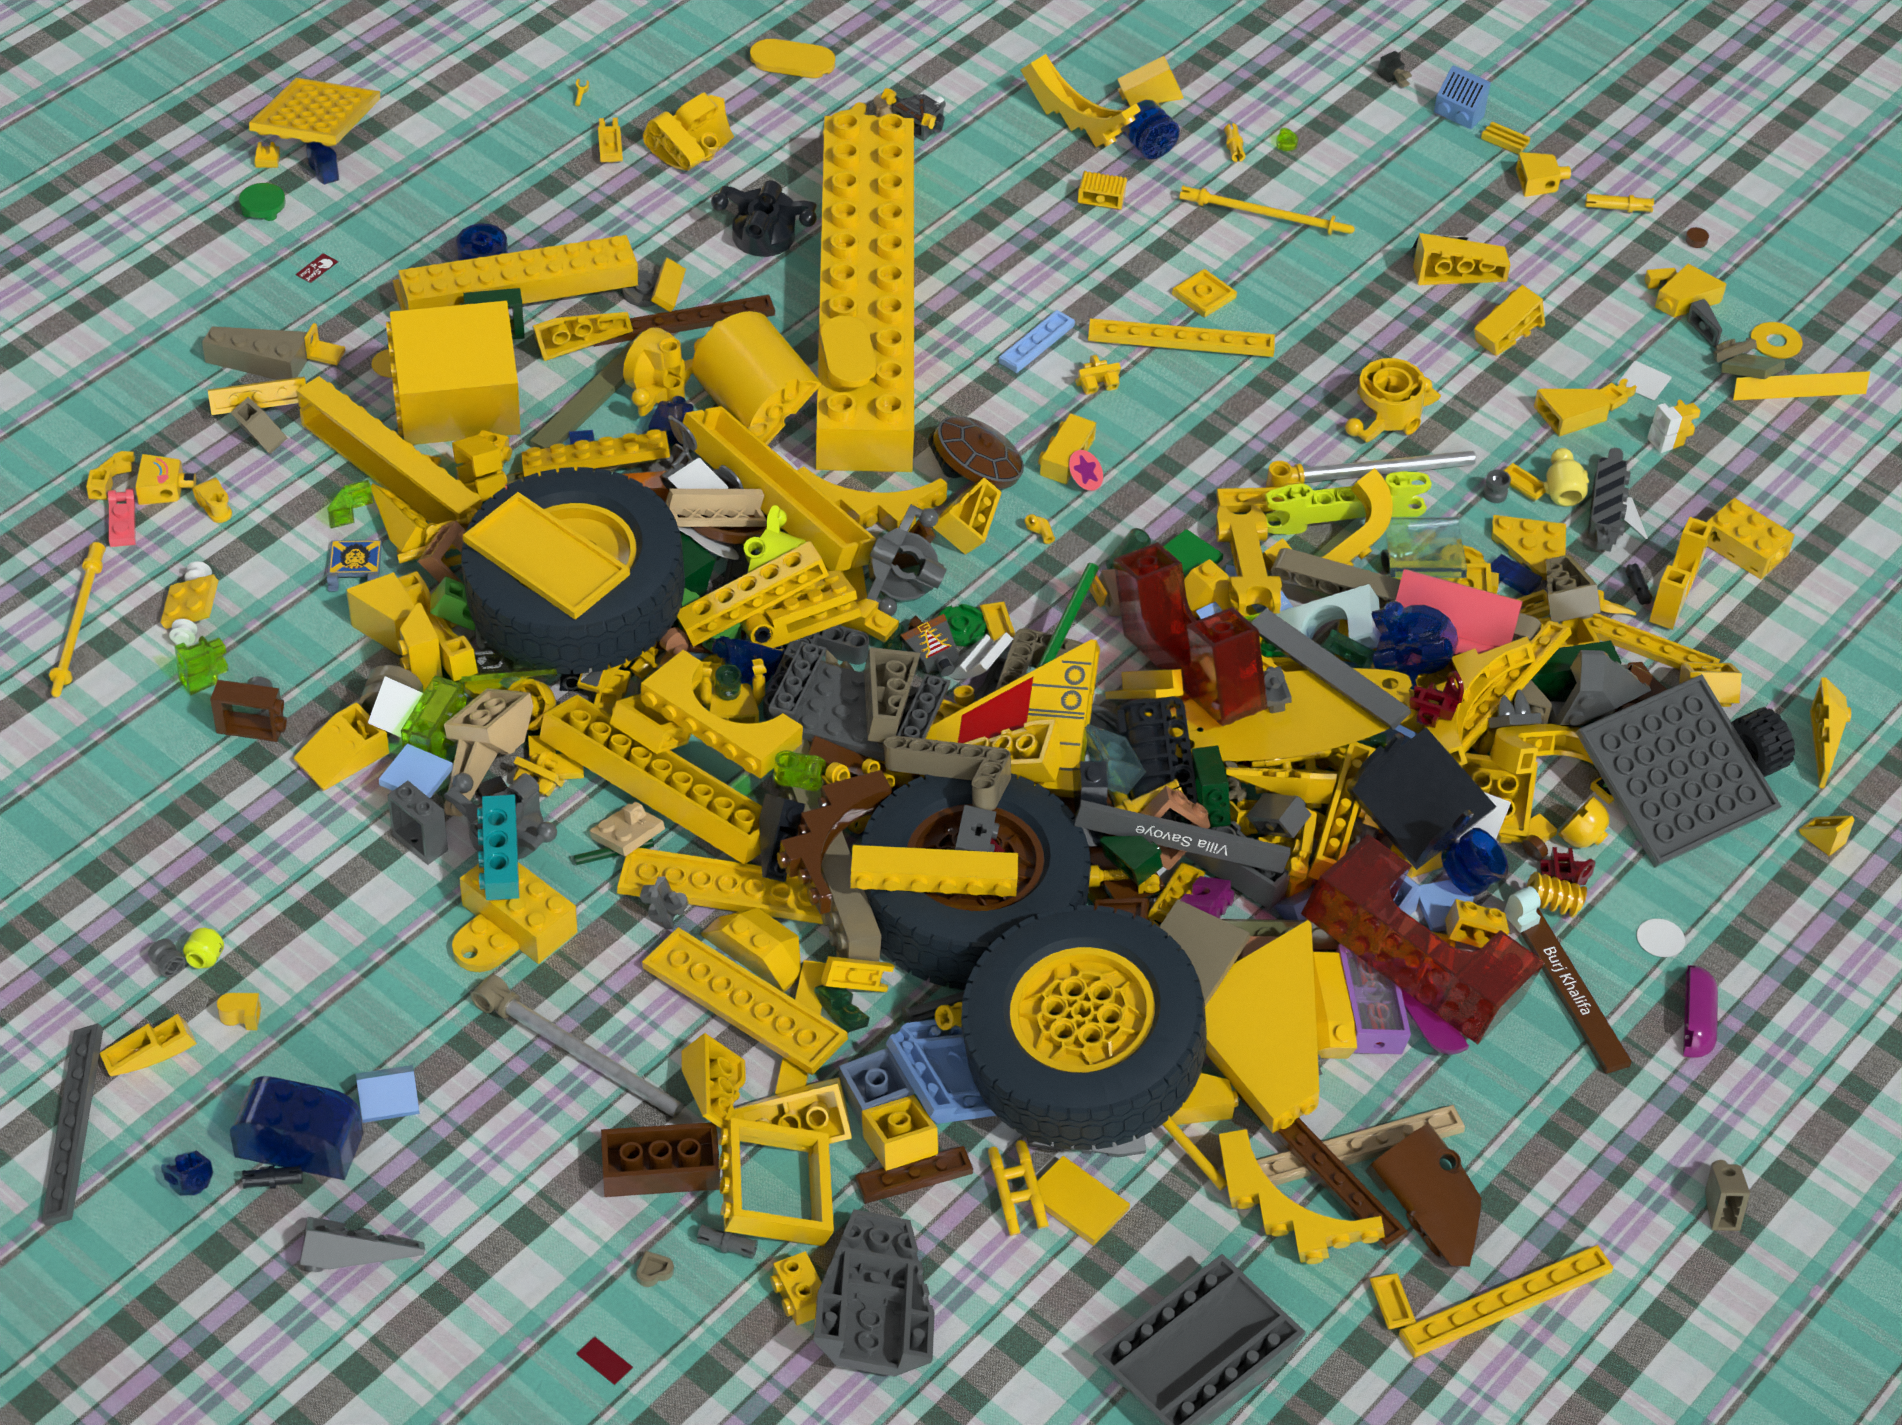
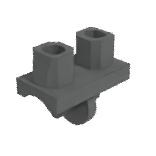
(1276, 689)
(664, 902)

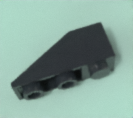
(777, 822)

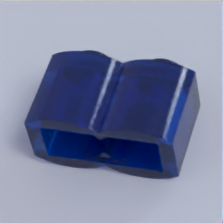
(323, 162)

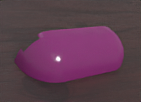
(1700, 1012)
(1435, 1030)

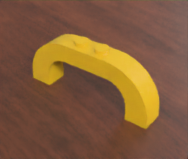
(1378, 506)
(1518, 746)

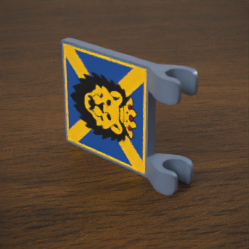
(353, 559)

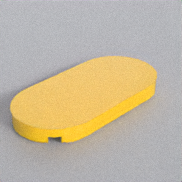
(792, 58)
(848, 351)

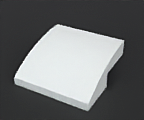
(981, 656)

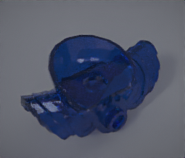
(742, 652)

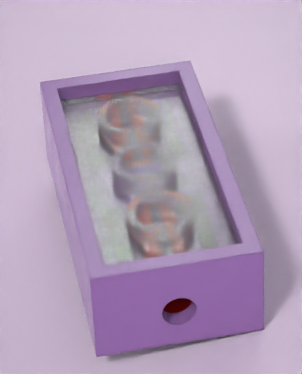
(1376, 1007)

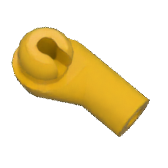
(1040, 526)

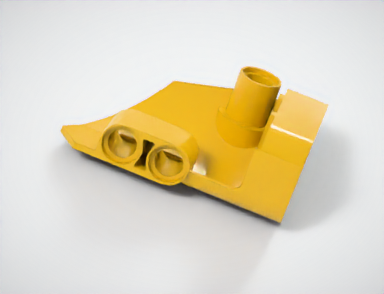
(691, 134)

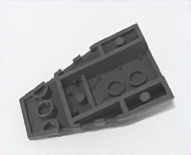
(874, 1299)

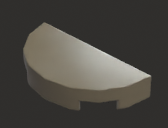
(1730, 349)

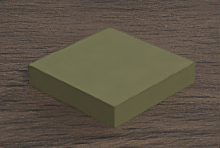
(1753, 366)

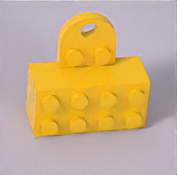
(532, 923)

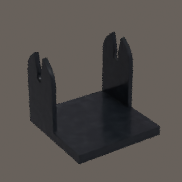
(1419, 795)

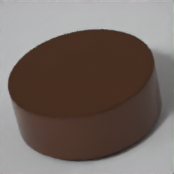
(1697, 237)
(1535, 847)

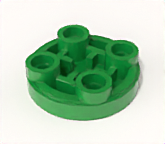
(262, 201)

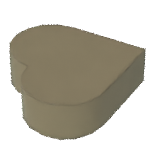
(654, 1269)

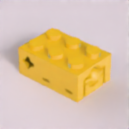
(1749, 538)

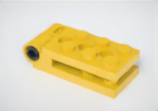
(805, 612)

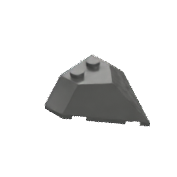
(1599, 689)

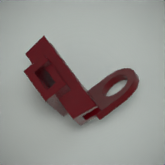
(1448, 699)
(1576, 869)

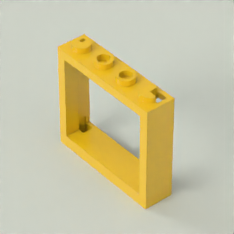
(770, 1225)

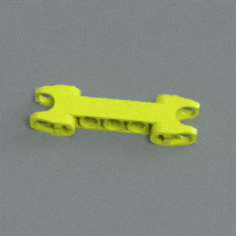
(1310, 506)

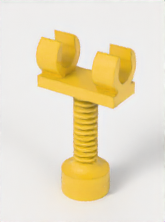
(1151, 885)

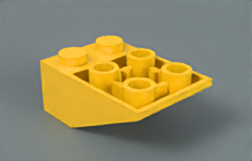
(342, 747)

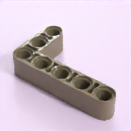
(1028, 650)
(984, 765)

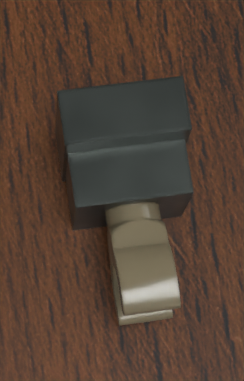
(1392, 68)

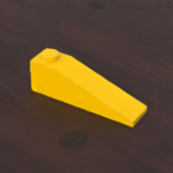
(402, 524)
(1033, 749)
(1333, 1008)

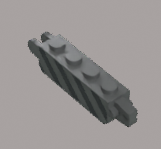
(1608, 499)

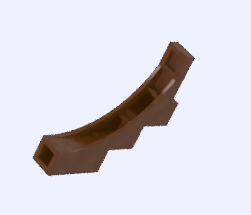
(838, 808)

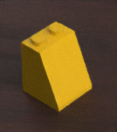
(380, 609)

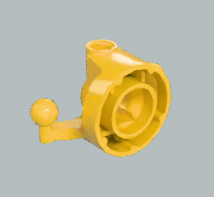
(656, 369)
(1396, 395)

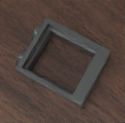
(419, 819)

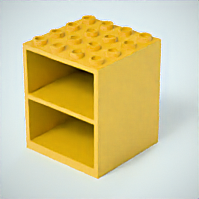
(453, 372)

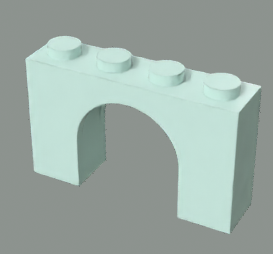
(1350, 605)

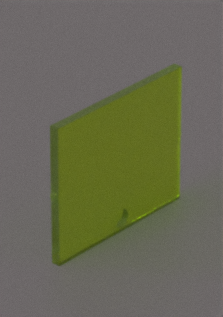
(508, 677)

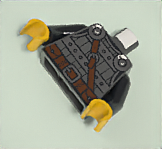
(925, 111)

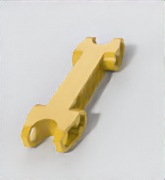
(1244, 536)

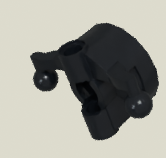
(764, 218)

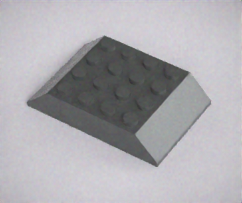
(1202, 1346)

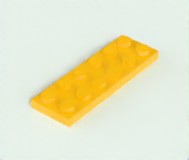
(597, 454)

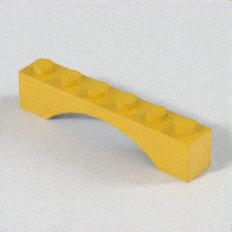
(455, 651)

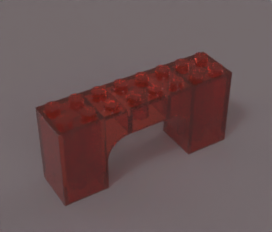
(1215, 654)
(1460, 986)

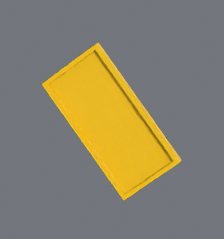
(546, 555)

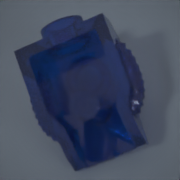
(189, 1174)

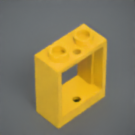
(647, 725)

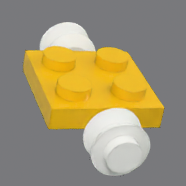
(189, 602)

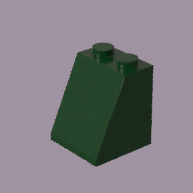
(697, 565)

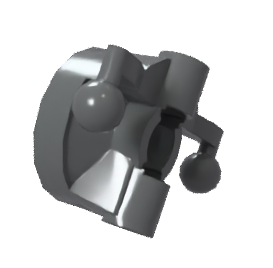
(892, 581)
(530, 824)

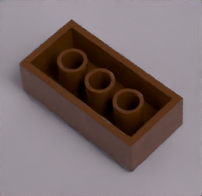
(660, 1159)

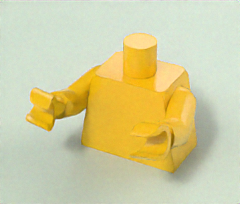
(743, 708)

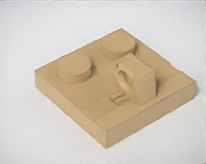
(627, 829)

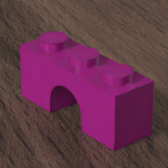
(1210, 895)

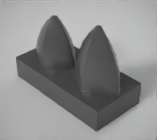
(1514, 714)

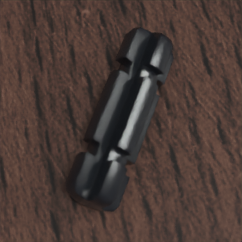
(1638, 583)

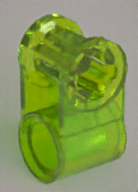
(796, 770)

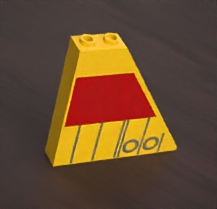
(1053, 691)

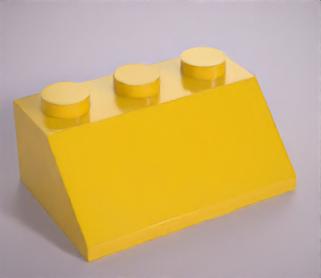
(420, 646)

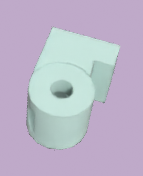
(1522, 908)

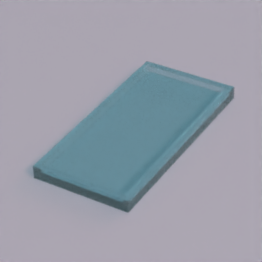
(1426, 546)

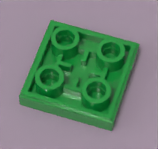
(1192, 551)

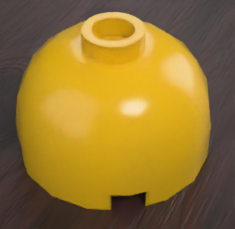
(542, 699)
(1586, 825)

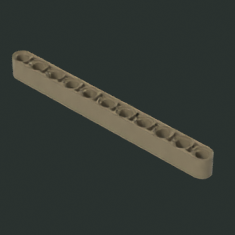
(1336, 577)

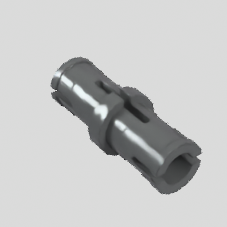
(727, 1241)

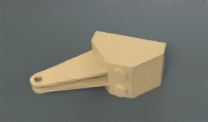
(482, 729)

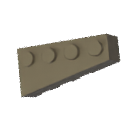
(257, 351)
(1570, 590)
(887, 689)

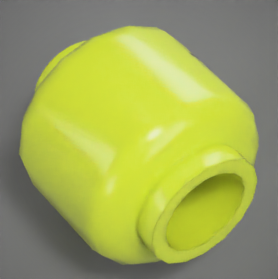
(203, 948)

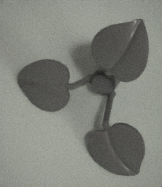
(682, 457)

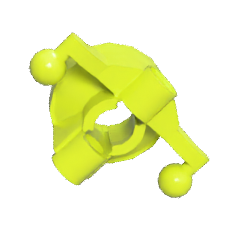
(772, 542)

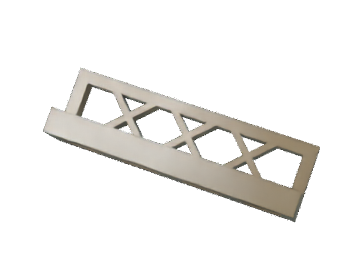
(716, 504)

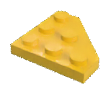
(1530, 540)

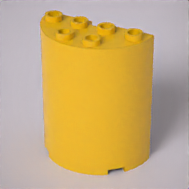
(753, 373)

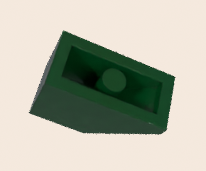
(1133, 856)

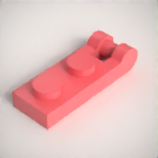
(122, 518)

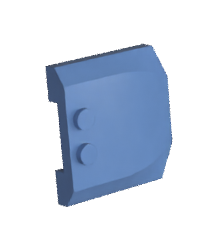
(938, 1071)

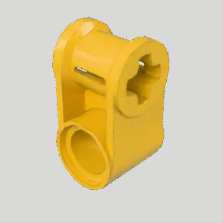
(213, 500)

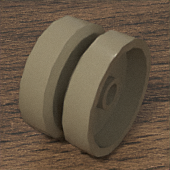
(376, 679)

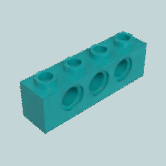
(500, 847)

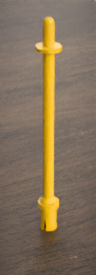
(1203, 197)
(91, 565)

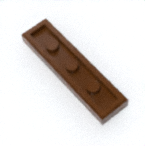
(915, 1175)

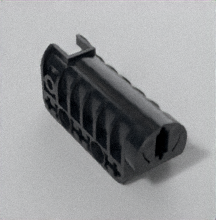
(1157, 748)

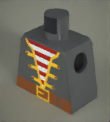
(935, 645)

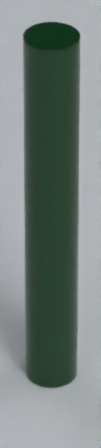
(603, 853)

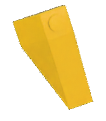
(573, 333)
(1208, 585)
(1828, 721)
(1312, 786)
(713, 1077)
(810, 1107)

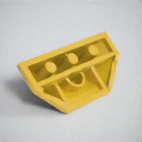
(758, 945)

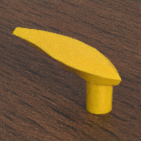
(1607, 606)

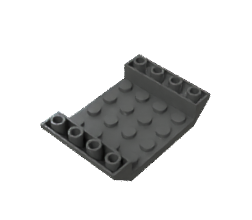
(833, 703)

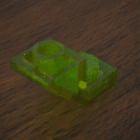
(351, 496)

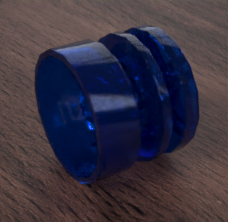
(1152, 131)

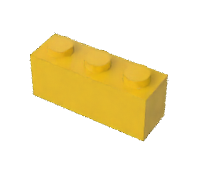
(1072, 435)

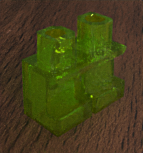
(200, 664)

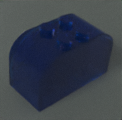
(297, 1125)

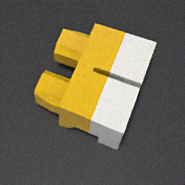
(1672, 425)

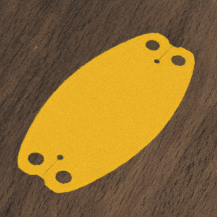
(1310, 724)

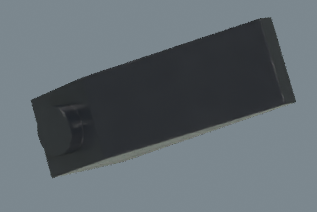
(1091, 786)

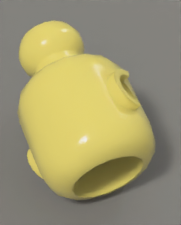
(1566, 479)

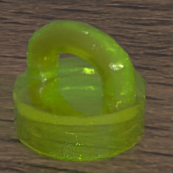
(1287, 140)

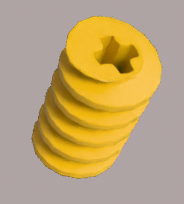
(1558, 893)

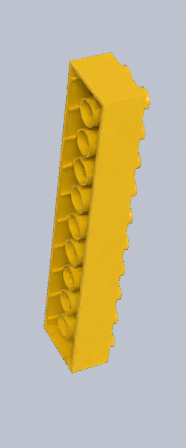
(868, 277)

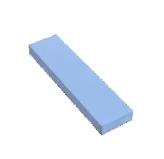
(1036, 341)

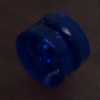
(481, 241)
(1475, 862)

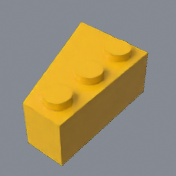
(1510, 320)
(969, 516)

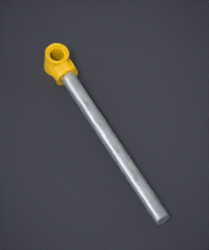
(1283, 474)

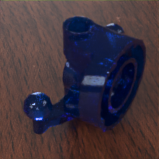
(1409, 630)

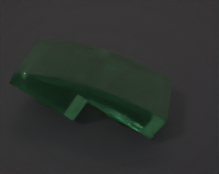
(839, 1007)

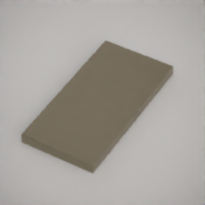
(1208, 943)

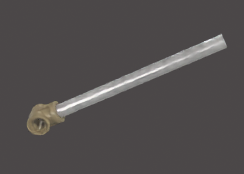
(495, 995)

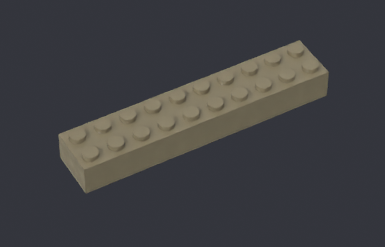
(851, 917)

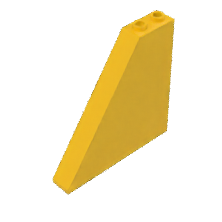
(1267, 1030)

